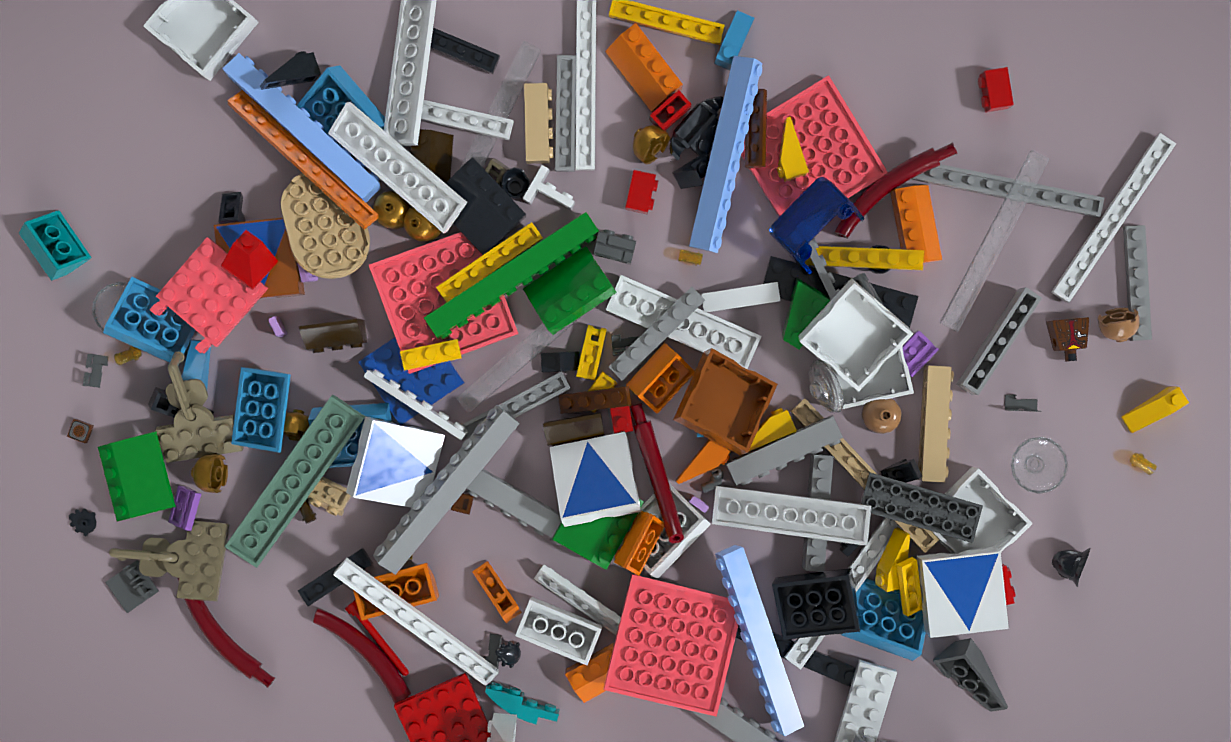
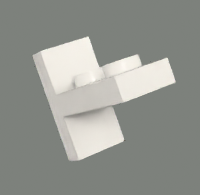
(547, 189)

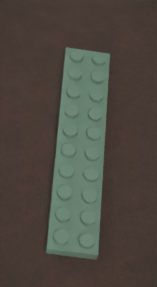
(295, 481)

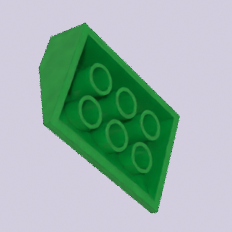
(569, 291)
(136, 476)
(596, 539)

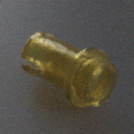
(690, 257)
(128, 355)
(1139, 461)

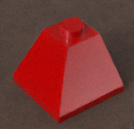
(249, 260)

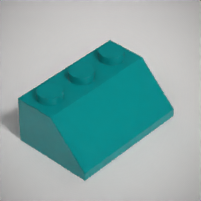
(54, 244)

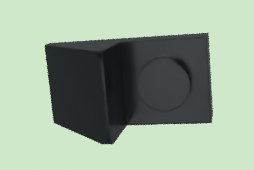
(692, 172)
(231, 208)
(560, 361)
(902, 471)

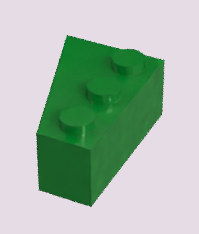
(804, 307)

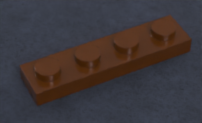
(756, 137)
(594, 400)

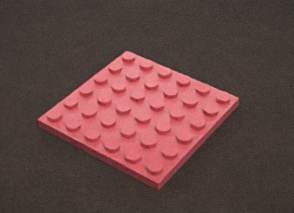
(829, 141)
(410, 293)
(672, 646)

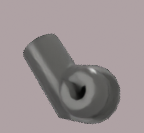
(715, 480)

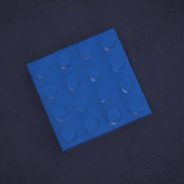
(427, 384)

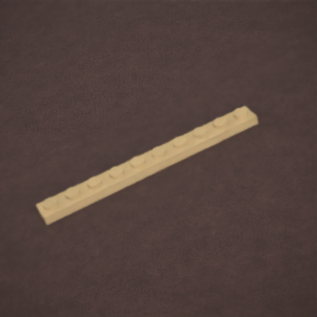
(859, 470)

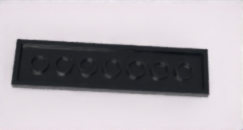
(786, 272)

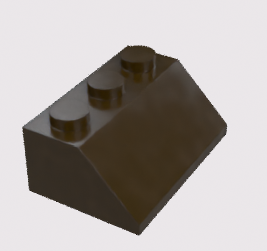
(435, 152)
(334, 335)
(573, 429)

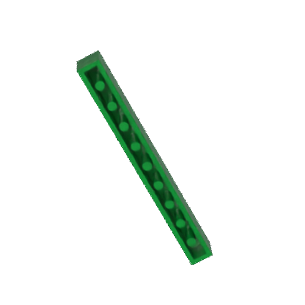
(511, 275)

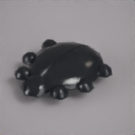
(83, 521)
(508, 654)

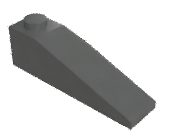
(969, 668)

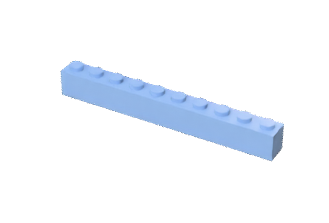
(301, 127)
(726, 153)
(759, 640)

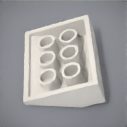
(692, 525)
(502, 728)

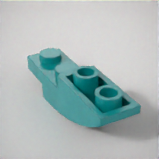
(512, 702)

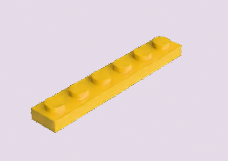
(667, 21)
(871, 258)
(490, 262)

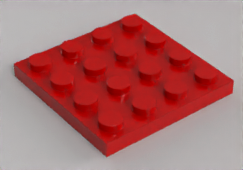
(444, 713)

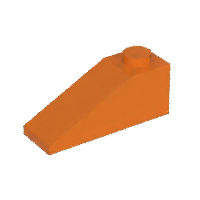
(706, 459)
(497, 592)

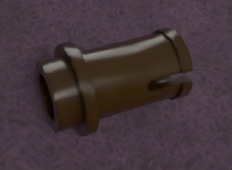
(307, 512)

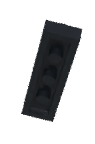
(464, 51)
(328, 582)

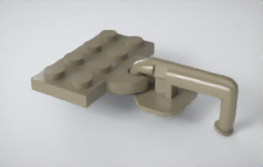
(194, 426)
(195, 560)

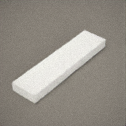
(741, 297)

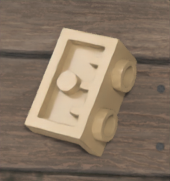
(329, 496)

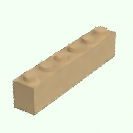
(934, 423)

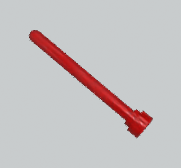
(352, 609)

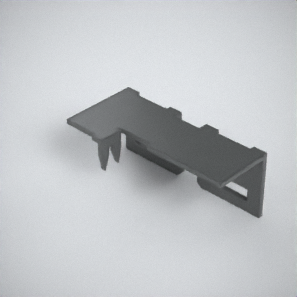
(618, 342)
(96, 375)
(1026, 404)
(494, 644)

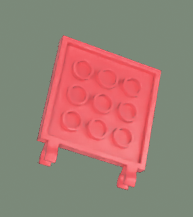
(208, 295)

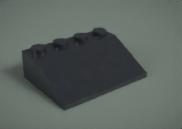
(489, 209)
(816, 604)

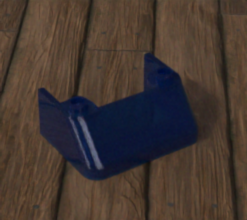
(808, 217)

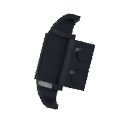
(697, 128)

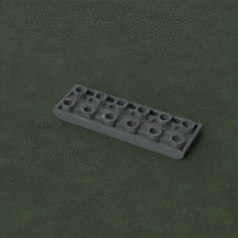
(922, 507)

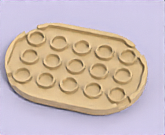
(320, 232)

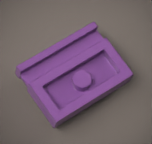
(918, 352)
(186, 505)

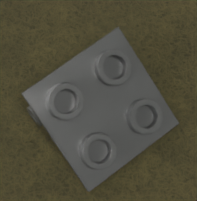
(131, 587)

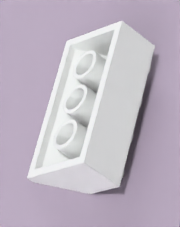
(559, 630)

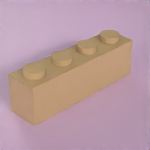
(537, 123)

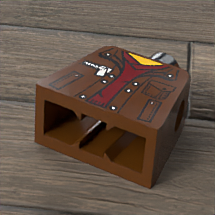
(1068, 336)

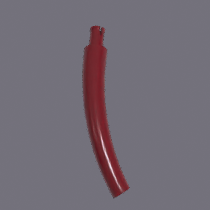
(897, 176)
(657, 474)
(225, 644)
(368, 650)

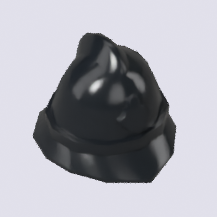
(1070, 564)

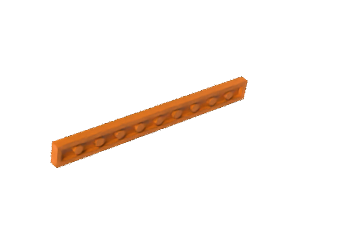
(303, 159)

